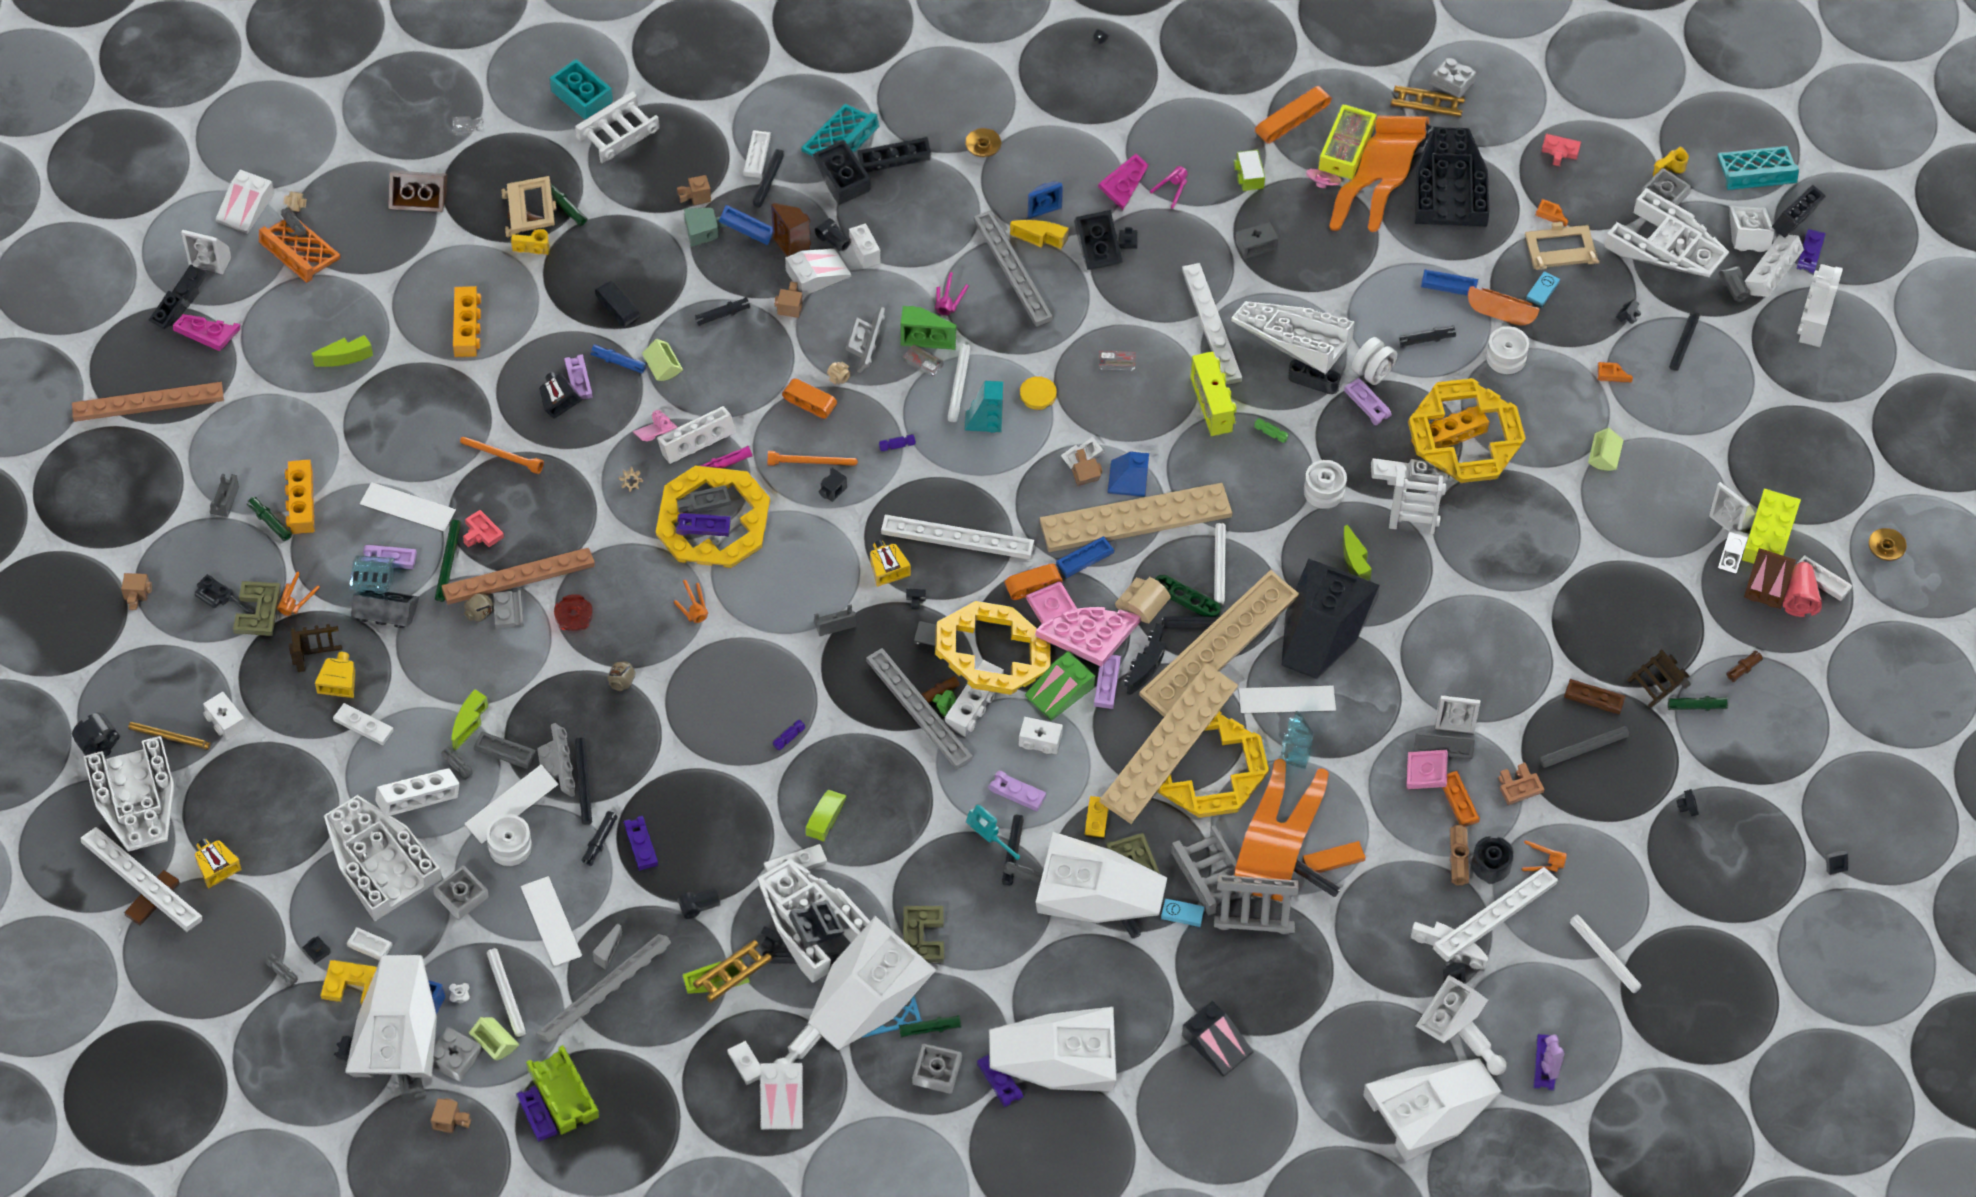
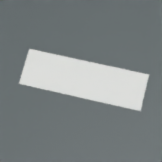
(407, 506)
(1287, 699)
(513, 801)
(551, 921)

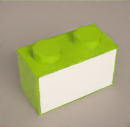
(1249, 170)

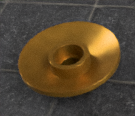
(983, 142)
(1887, 538)

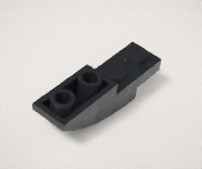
(178, 300)
(1147, 663)

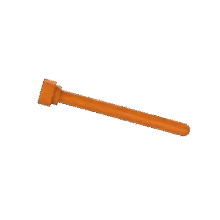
(775, 458)
(535, 465)

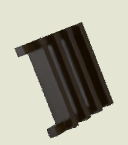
(301, 645)
(1668, 668)

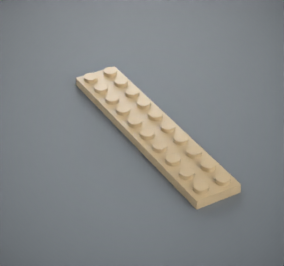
(1135, 517)
(1221, 640)
(1168, 743)

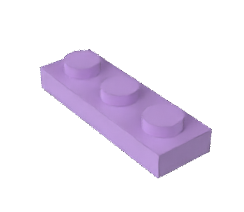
(1107, 683)

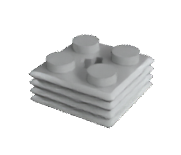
(1453, 77)
(1668, 187)
(466, 883)
(933, 1057)
(455, 1065)

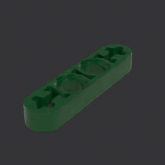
(1190, 594)

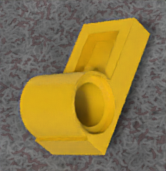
(1675, 161)
(536, 243)
(1096, 818)

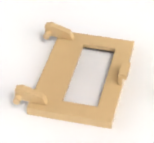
(518, 208)
(1542, 260)

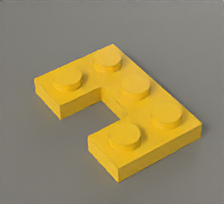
(344, 973)

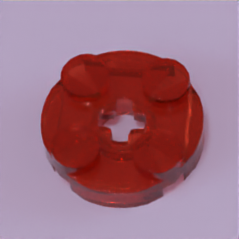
(577, 621)

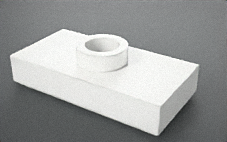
(369, 944)
(745, 1062)

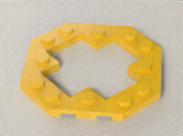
(1446, 458)
(706, 552)
(964, 664)
(1242, 784)

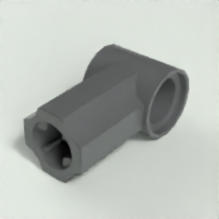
(1734, 281)

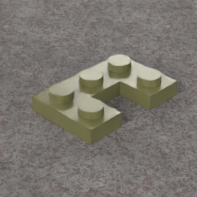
(267, 602)
(1136, 849)
(920, 917)

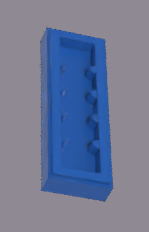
(746, 224)
(1447, 282)
(1084, 557)

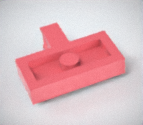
(1560, 148)
(481, 530)

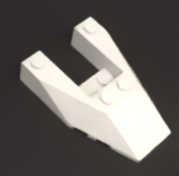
(1677, 242)
(794, 888)

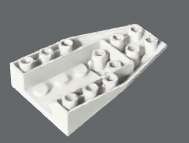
(1298, 331)
(134, 793)
(379, 856)
(1096, 884)
(868, 985)
(395, 1022)
(1058, 1050)
(1432, 1102)

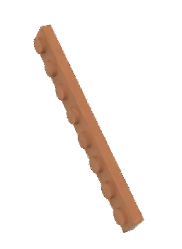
(147, 401)
(518, 575)

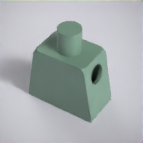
(701, 225)

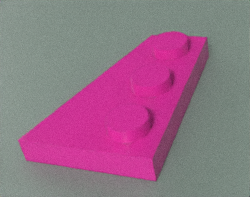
(1124, 180)
(206, 332)

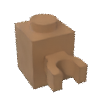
(698, 191)
(789, 301)
(1085, 470)
(135, 588)
(447, 1115)

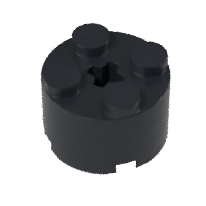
(95, 735)
(1492, 859)

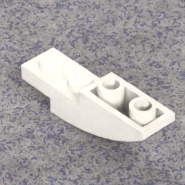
(1415, 471)
(1471, 955)

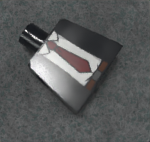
(558, 395)

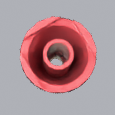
(1802, 592)

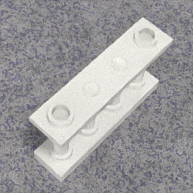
(615, 113)
(1400, 495)

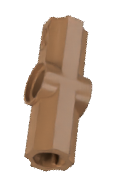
(1459, 864)

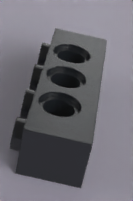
(894, 154)
(1798, 211)

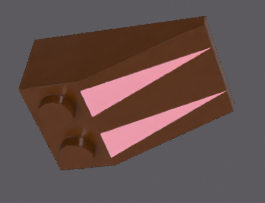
(1769, 578)

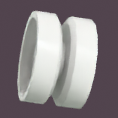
(1507, 350)
(1374, 361)
(1325, 484)
(509, 840)

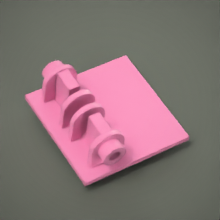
(661, 426)

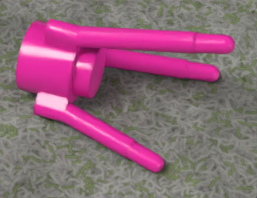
(1177, 176)
(945, 305)

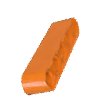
(1293, 114)

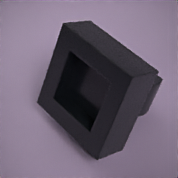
(1128, 238)
(1627, 312)
(916, 596)
(1688, 803)
(1836, 862)
(771, 938)
(316, 949)
(1455, 971)
(344, 1048)

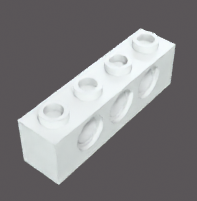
(1774, 265)
(696, 434)
(964, 723)
(417, 792)

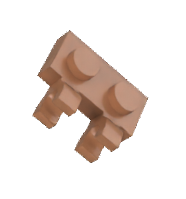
(1520, 789)

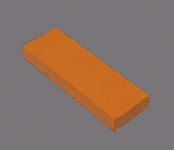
(1460, 800)
(1335, 857)

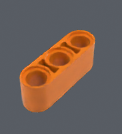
(809, 398)
(1032, 581)

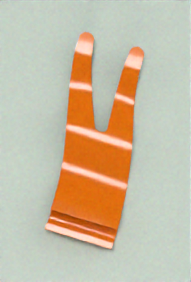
(1385, 159)
(1271, 846)

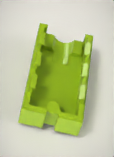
(563, 1090)

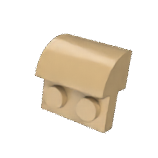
(1144, 598)

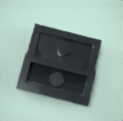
(816, 923)

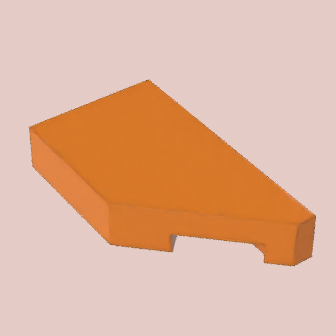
(1551, 212)
(1612, 372)

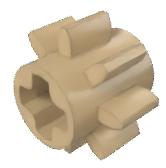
(294, 201)
(838, 373)
(634, 483)

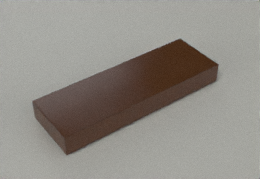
(1594, 696)
(142, 907)

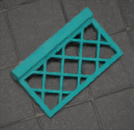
(855, 139)
(1759, 176)

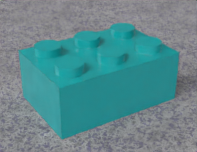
(581, 89)

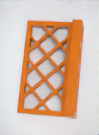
(288, 254)

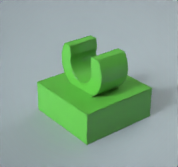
(944, 702)

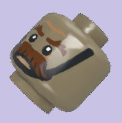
(478, 607)
(621, 676)

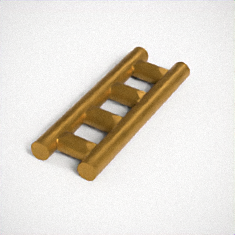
(1435, 108)
(169, 735)
(729, 981)

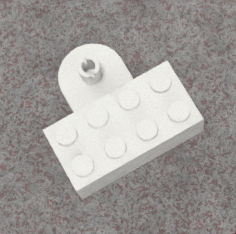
(1819, 305)

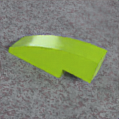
(343, 352)
(1355, 555)
(468, 718)
(825, 815)
(691, 976)

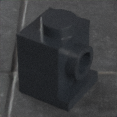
(833, 485)

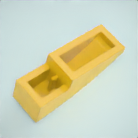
(1039, 232)

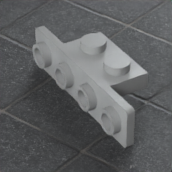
(863, 337)
(556, 760)

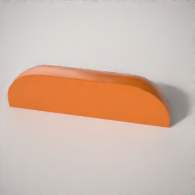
(1502, 306)

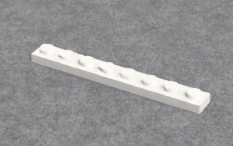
(1211, 322)
(957, 537)
(141, 879)
(1495, 914)

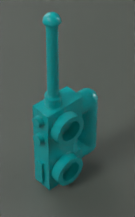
(989, 831)

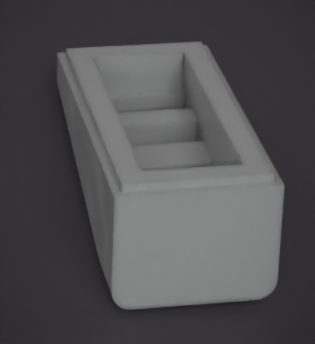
(605, 950)

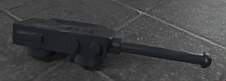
(221, 592)

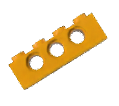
(466, 321)
(1453, 429)
(300, 471)

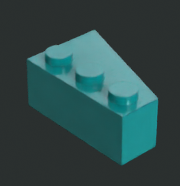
(986, 409)

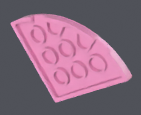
(1089, 632)

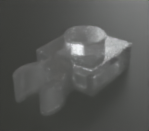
(464, 125)

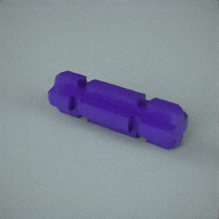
(897, 442)
(789, 734)

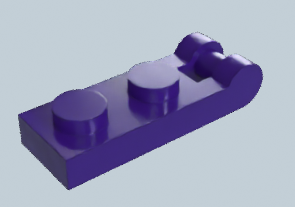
(1811, 252)
(703, 524)
(641, 843)
(1541, 1046)
(1000, 1082)
(536, 1113)

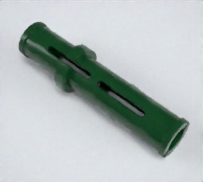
(567, 206)
(263, 513)
(1697, 703)
(930, 1026)

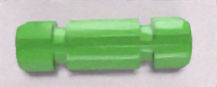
(1271, 430)

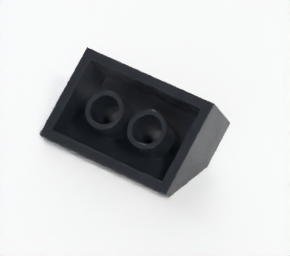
(384, 608)

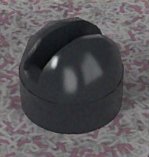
(1101, 35)

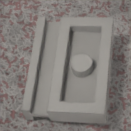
(508, 609)

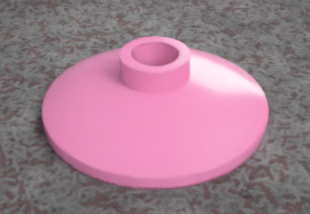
(1323, 178)

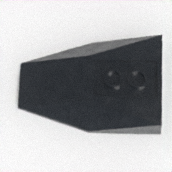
(1451, 180)
(1325, 617)

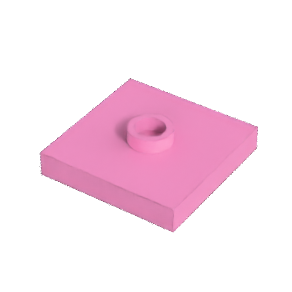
(1050, 602)
(1427, 769)

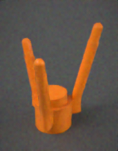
(287, 604)
(697, 612)
(1556, 858)

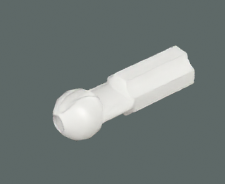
(801, 1045)
(1481, 1047)

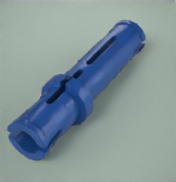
(610, 355)

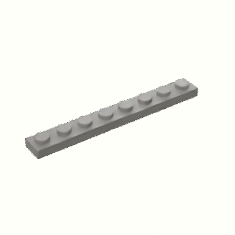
(1013, 268)
(919, 709)
(608, 984)

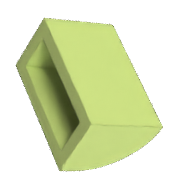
(662, 360)
(1605, 450)
(493, 1038)

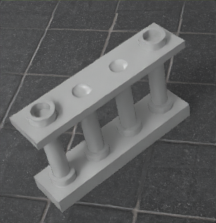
(1191, 869)
(1251, 885)

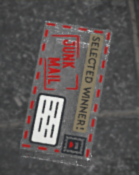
(923, 360)
(1117, 360)

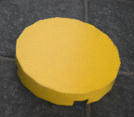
(1038, 392)

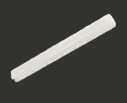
(959, 383)
(1219, 576)
(1605, 953)
(506, 992)

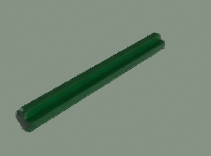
(448, 558)

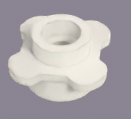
(459, 998)

